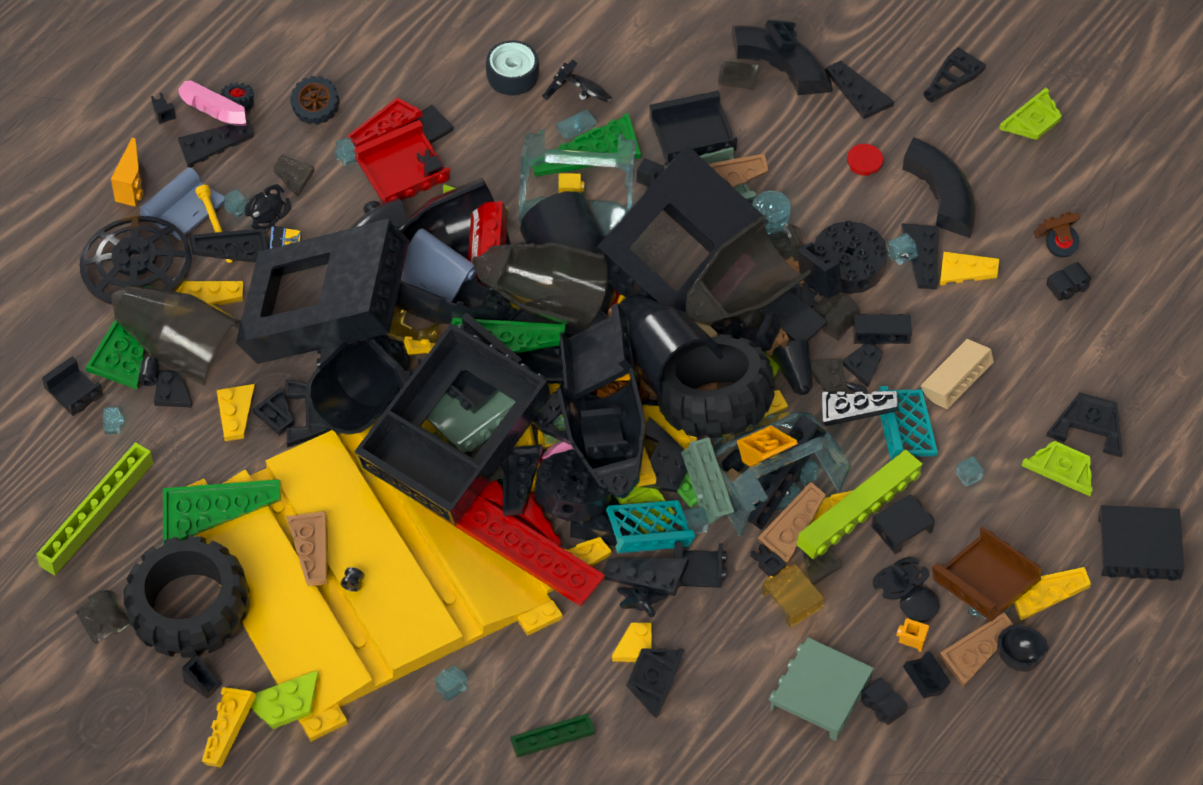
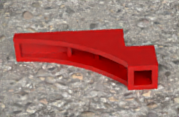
(532, 516)

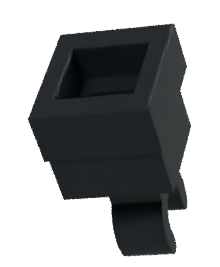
(162, 110)
(431, 165)

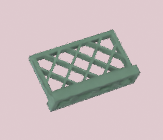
(708, 483)

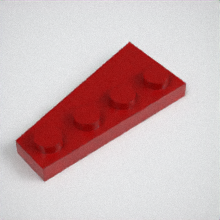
(385, 121)

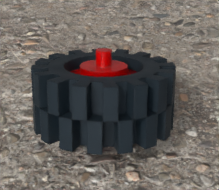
(239, 94)

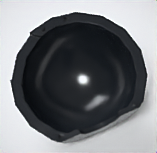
(1021, 647)

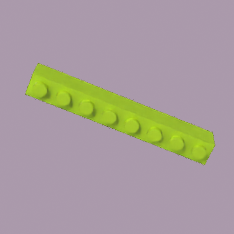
(859, 504)
(94, 509)

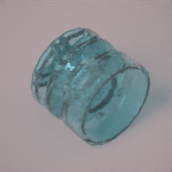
(775, 208)

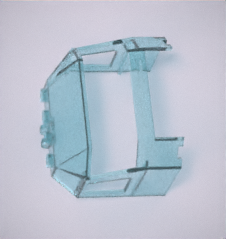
(607, 212)
(746, 489)

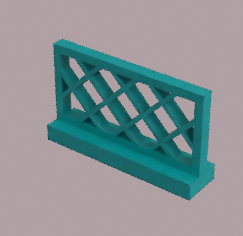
(895, 438)
(656, 539)

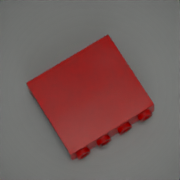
(393, 164)

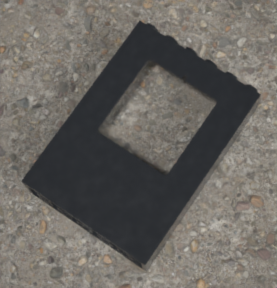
(693, 198)
(354, 299)
(425, 464)

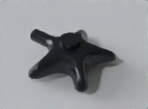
(640, 599)

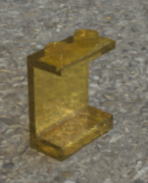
(400, 330)
(793, 594)

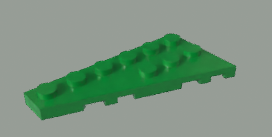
(598, 140)
(522, 335)
(118, 357)
(203, 507)

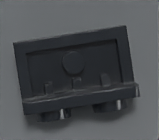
(927, 675)

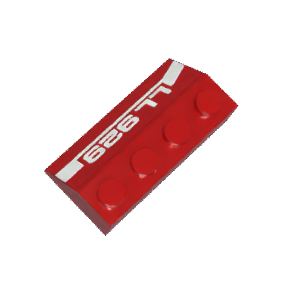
(487, 228)

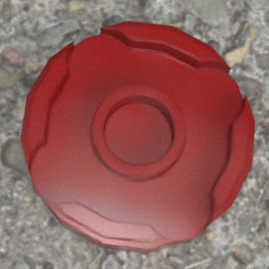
(864, 159)

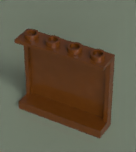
(988, 575)

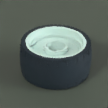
(512, 67)

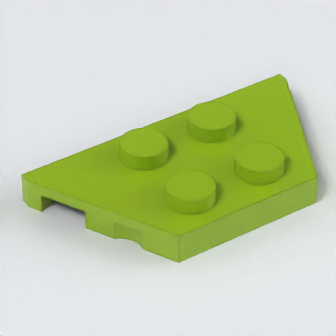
(1034, 117)
(1063, 466)
(646, 495)
(286, 701)

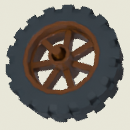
(307, 86)

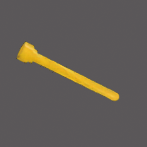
(204, 194)

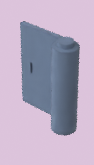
(180, 204)
(436, 266)

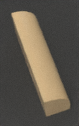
(957, 373)

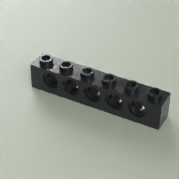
(780, 480)

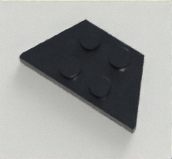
(653, 676)

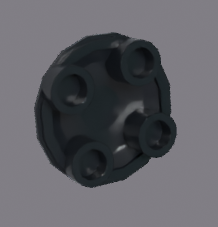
(920, 604)

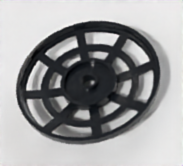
(136, 266)

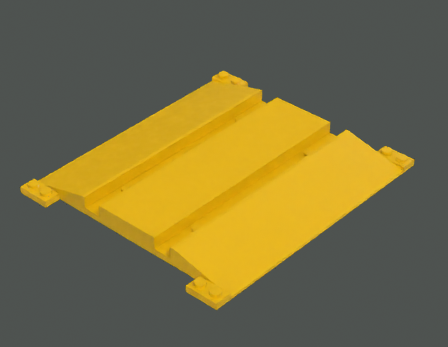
(420, 593)

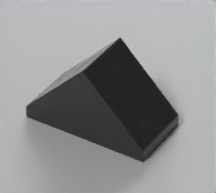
(199, 677)

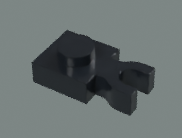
(768, 563)

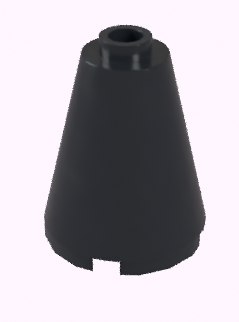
(795, 365)

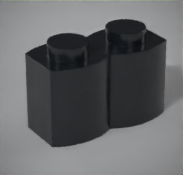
(1068, 281)
(884, 701)

